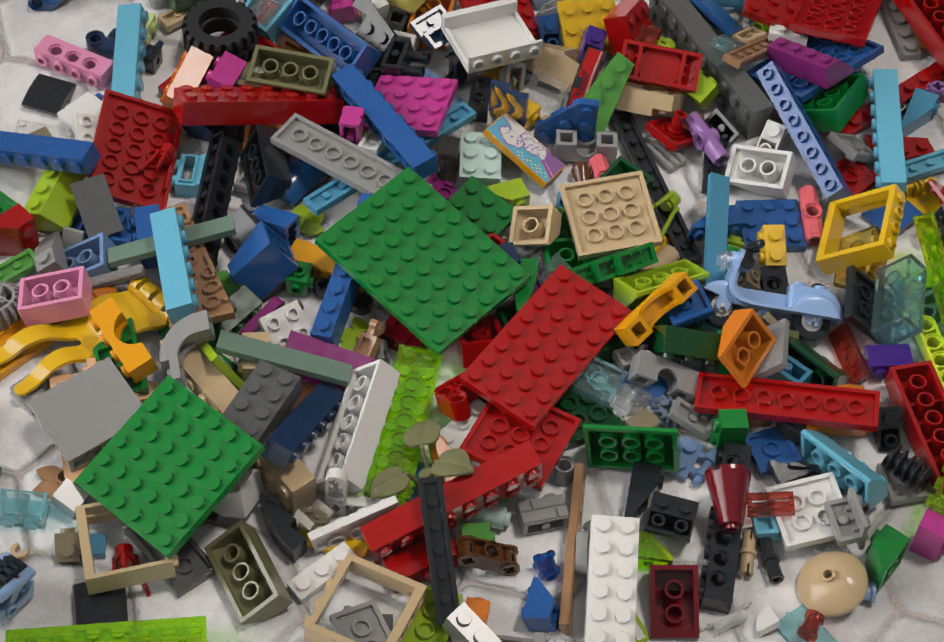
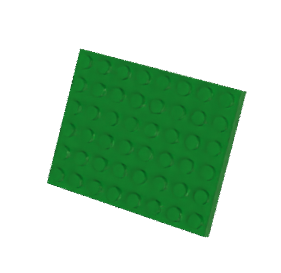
(423, 260)

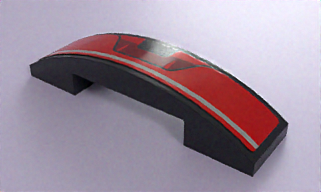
(586, 73)

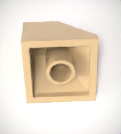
(535, 225)

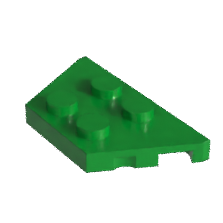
(128, 336)

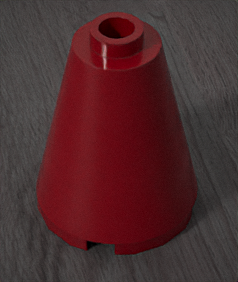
(729, 494)

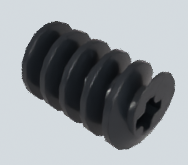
(907, 469)

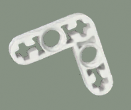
(337, 494)

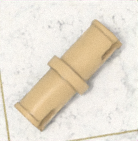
(747, 554)

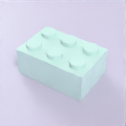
(479, 159)

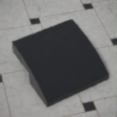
(48, 94)
(99, 607)

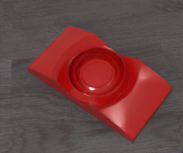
(663, 66)

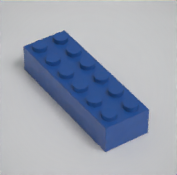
(327, 36)

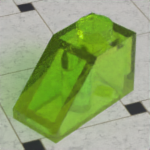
(652, 552)

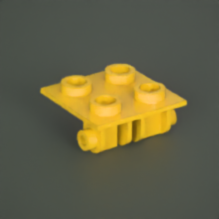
(921, 197)

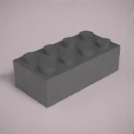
(264, 401)

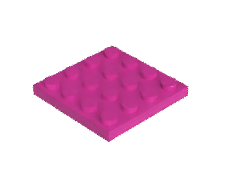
(419, 100)

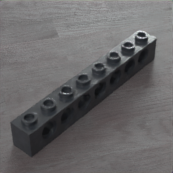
(217, 183)
(720, 597)

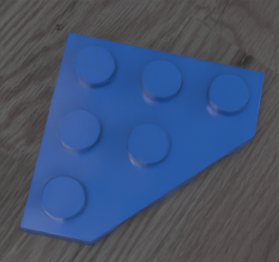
(578, 116)

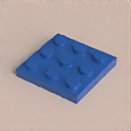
(773, 212)

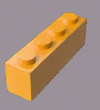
(311, 253)

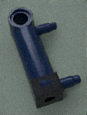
(104, 46)

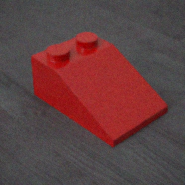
(477, 339)

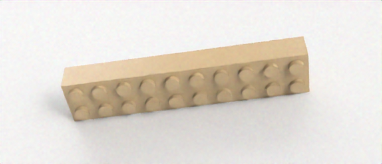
(293, 486)

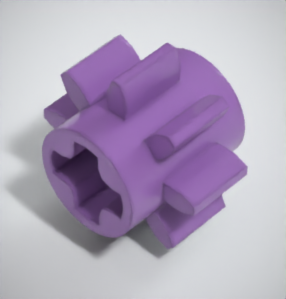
(938, 88)

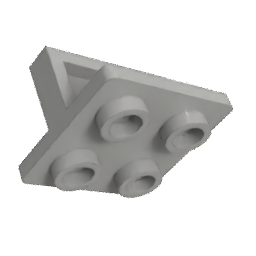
(848, 519)

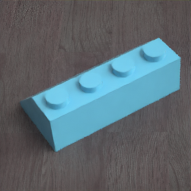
(847, 470)

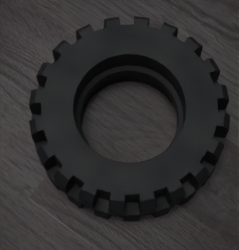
(221, 17)

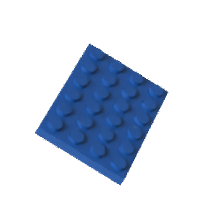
(851, 55)

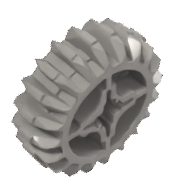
(8, 303)

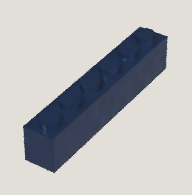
(303, 425)

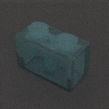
(24, 509)

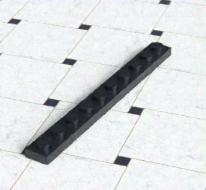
(641, 157)

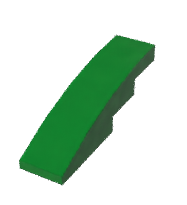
(617, 263)

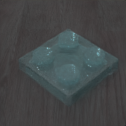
(600, 381)

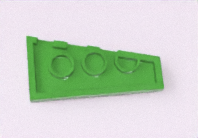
(609, 88)

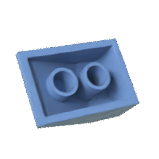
(91, 254)

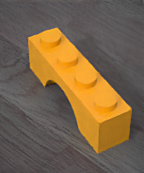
(640, 321)
(135, 357)

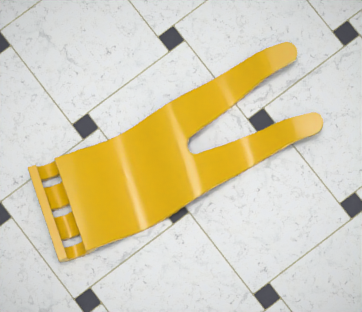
(132, 303)

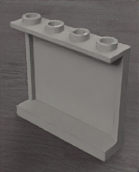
(85, 411)

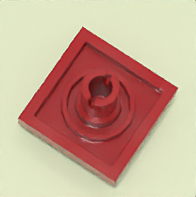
(671, 131)

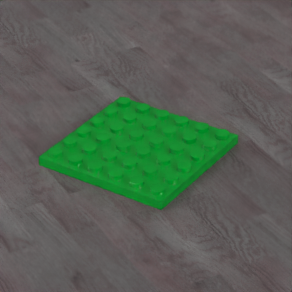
(169, 466)

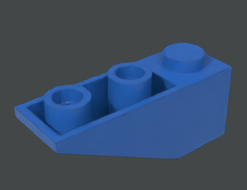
(735, 226)

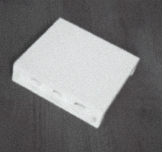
(489, 35)

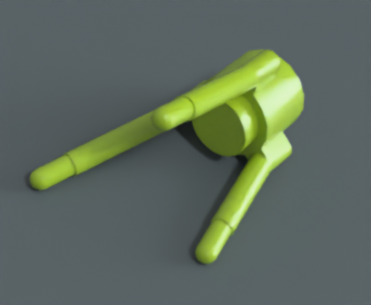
(667, 203)

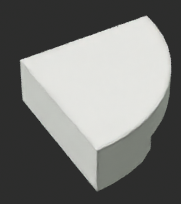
(767, 621)

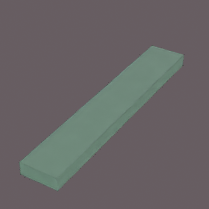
(196, 235)
(284, 358)

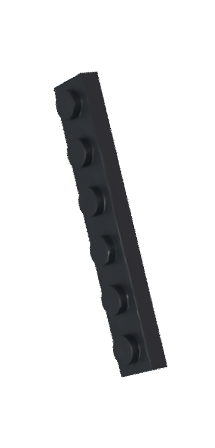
(438, 547)

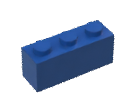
(142, 224)

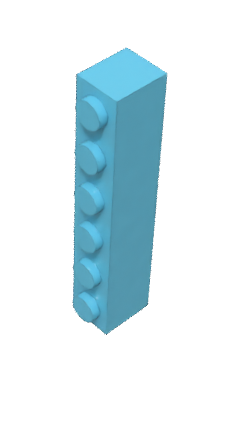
(130, 50)
(173, 264)

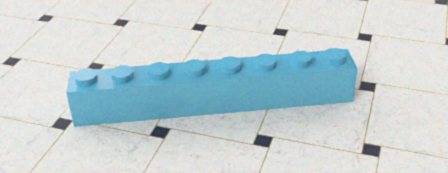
(887, 128)

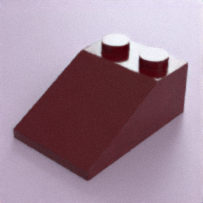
(673, 601)

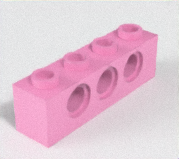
(74, 62)

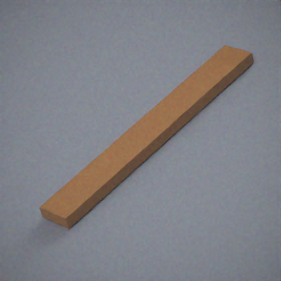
(575, 524)

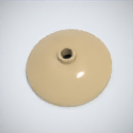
(835, 594)

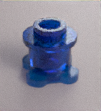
(546, 566)

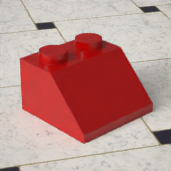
(17, 231)

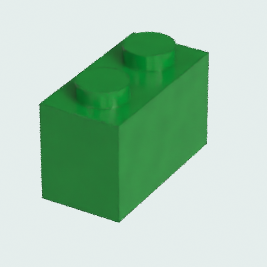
(729, 426)

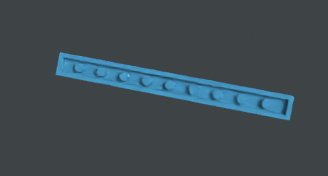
(337, 191)

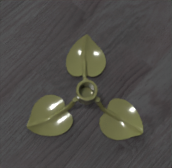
(450, 463)

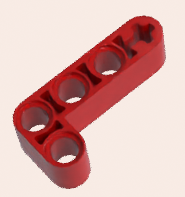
(454, 399)

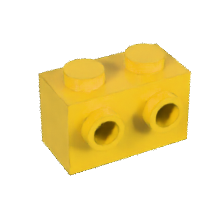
(775, 246)

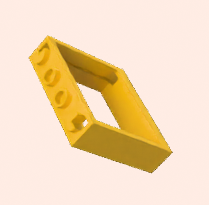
(834, 261)

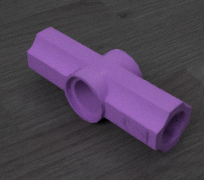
(706, 139)

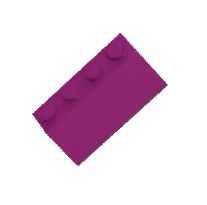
(807, 63)

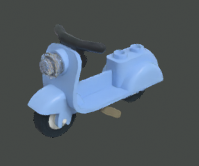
(807, 307)

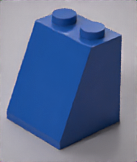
(262, 261)

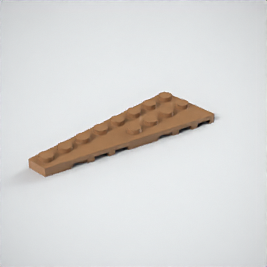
(209, 287)

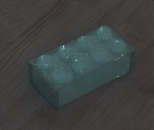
(899, 300)

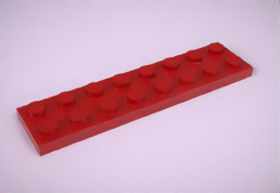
(790, 401)

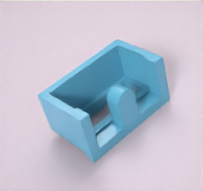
(188, 187)

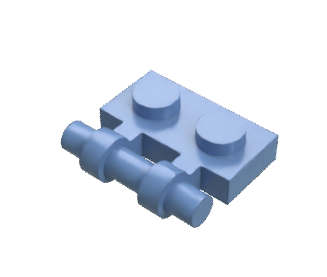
(690, 454)

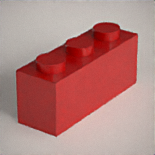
(414, 562)

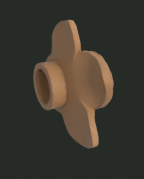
(51, 478)

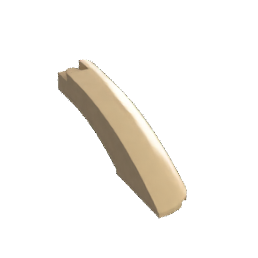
(563, 64)

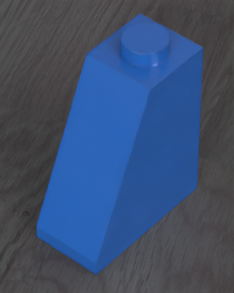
(280, 221)

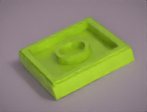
(221, 364)

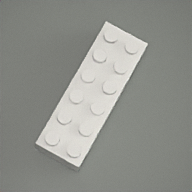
(359, 423)
(611, 579)

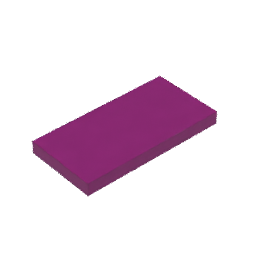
(321, 348)

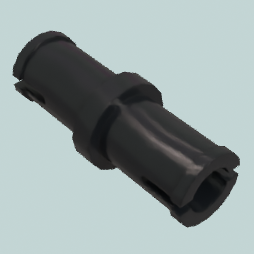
(770, 560)

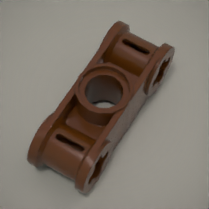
(487, 555)

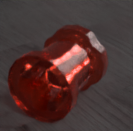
(811, 625)

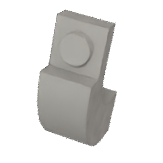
(181, 339)

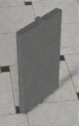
(96, 206)

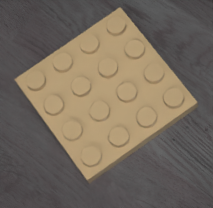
(610, 214)

